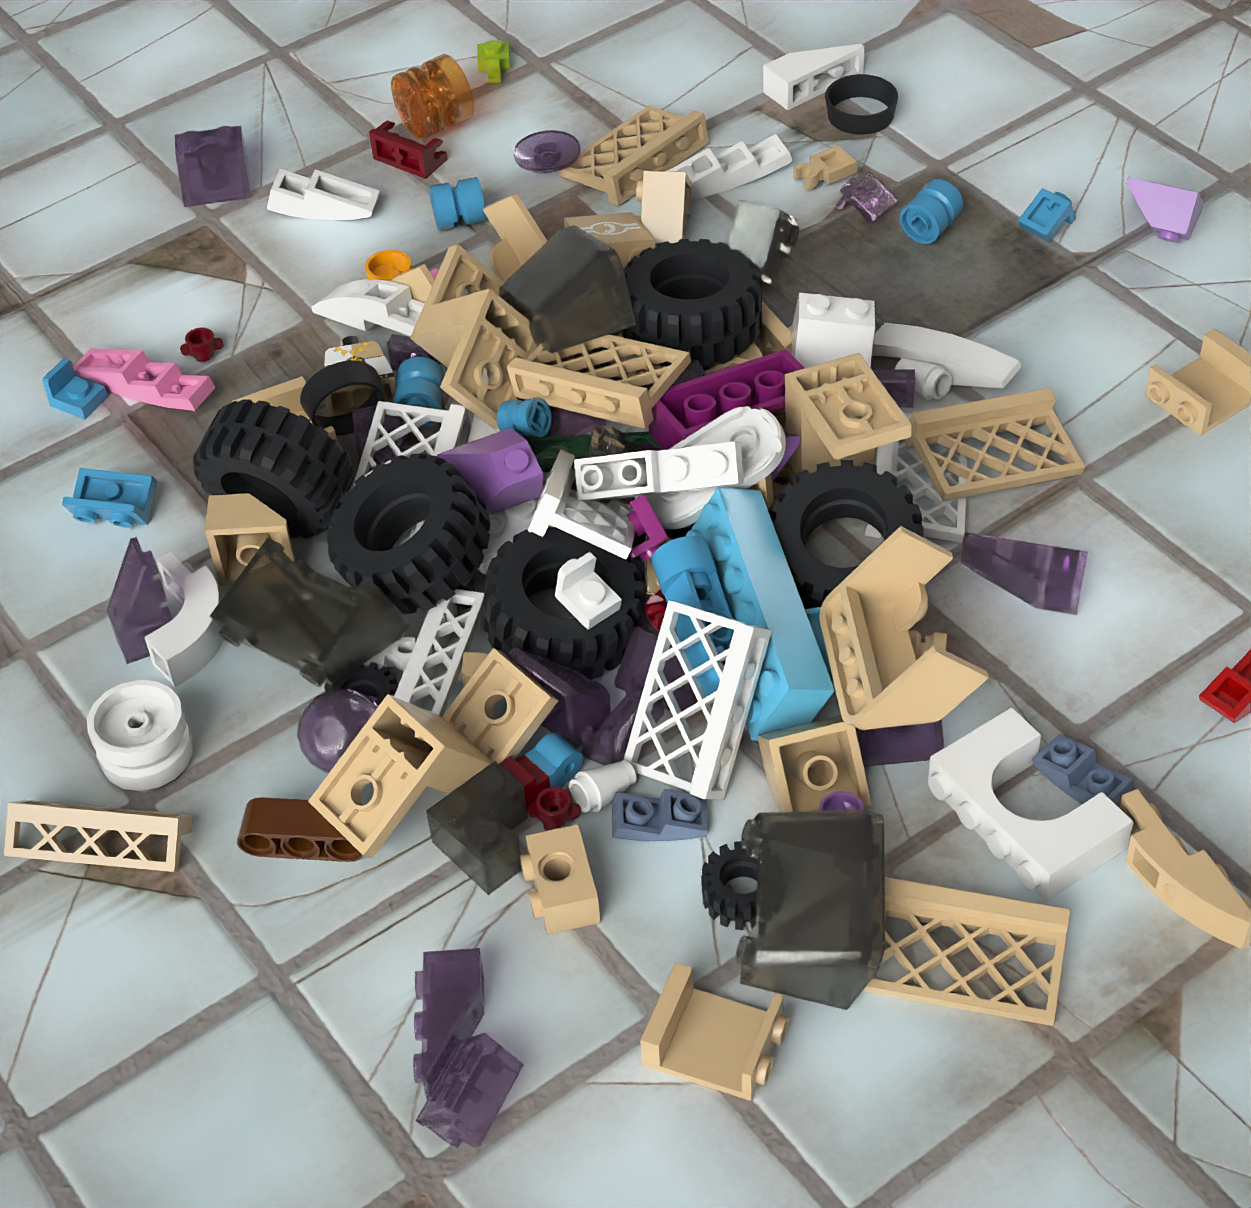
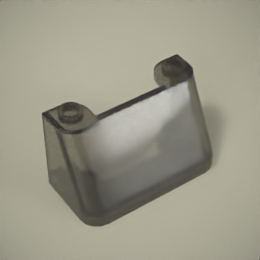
(571, 291)
(307, 617)
(816, 904)

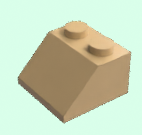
(237, 529)
(813, 762)

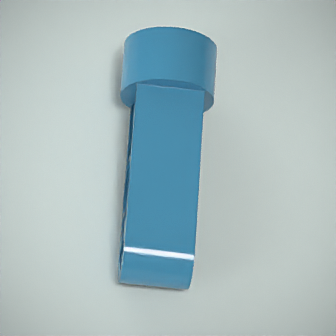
(691, 578)

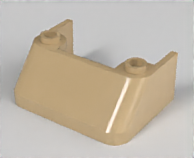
(518, 242)
(870, 642)

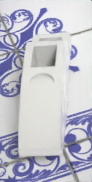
(371, 303)
(659, 471)

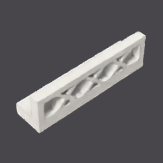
(431, 651)

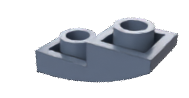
(1077, 773)
(669, 818)

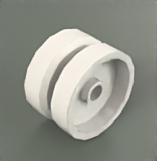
(140, 735)

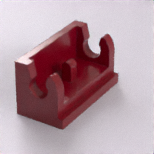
(404, 152)

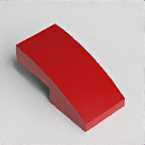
(1231, 691)

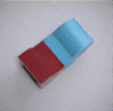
(545, 766)

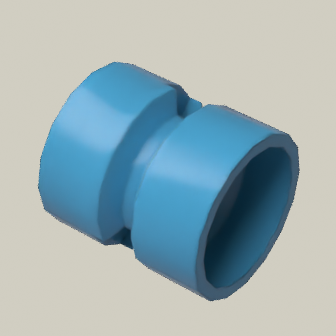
(457, 203)
(931, 211)
(419, 384)

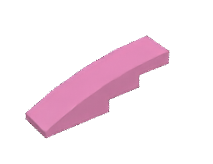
(136, 378)

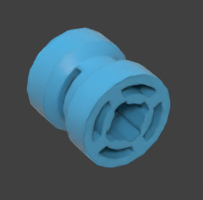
(526, 417)

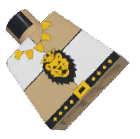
(354, 396)

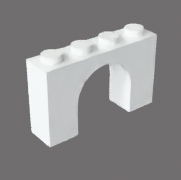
(1043, 853)

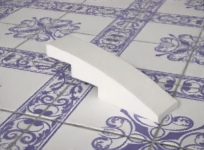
(733, 166)
(966, 360)

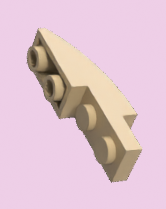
(1185, 883)

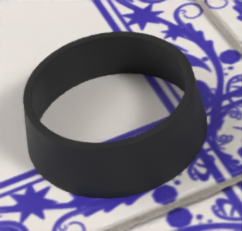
(861, 86)
(332, 379)

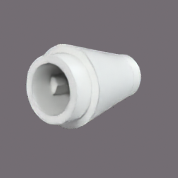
(931, 379)
(598, 785)

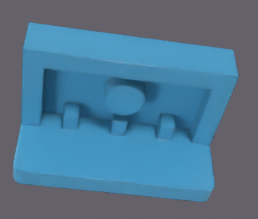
(111, 497)

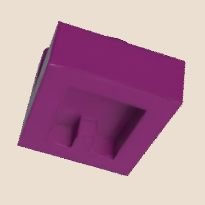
(646, 521)

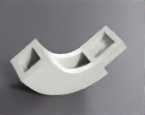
(192, 636)

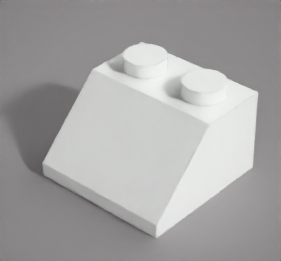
(832, 328)

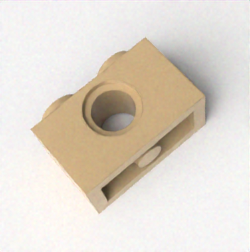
(565, 902)

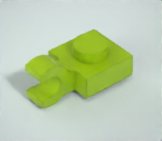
(493, 57)

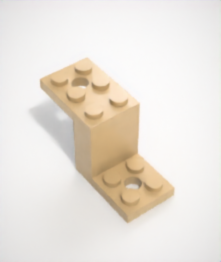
(472, 334)
(839, 414)
(413, 748)

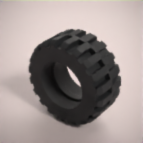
(695, 299)
(277, 461)
(831, 495)
(390, 503)
(533, 566)

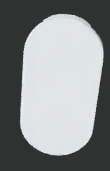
(761, 452)

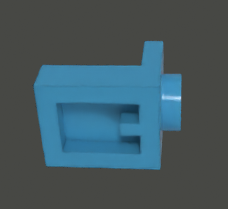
(1047, 214)
(72, 392)

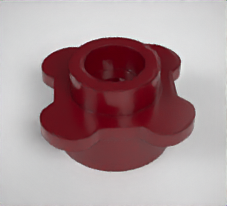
(201, 344)
(553, 799)

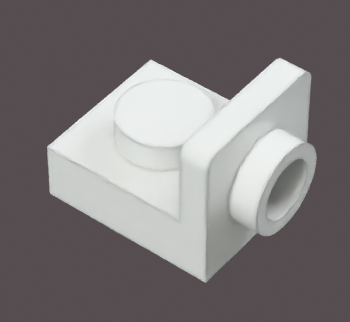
(585, 591)

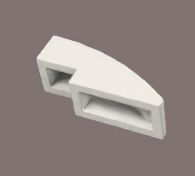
(321, 197)

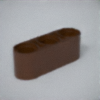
(291, 832)

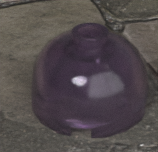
(331, 725)

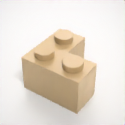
(664, 204)

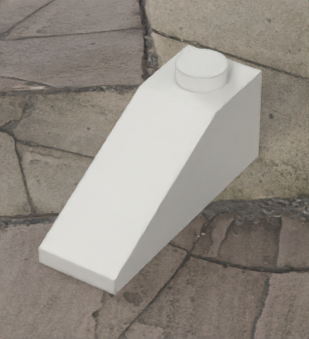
(809, 73)

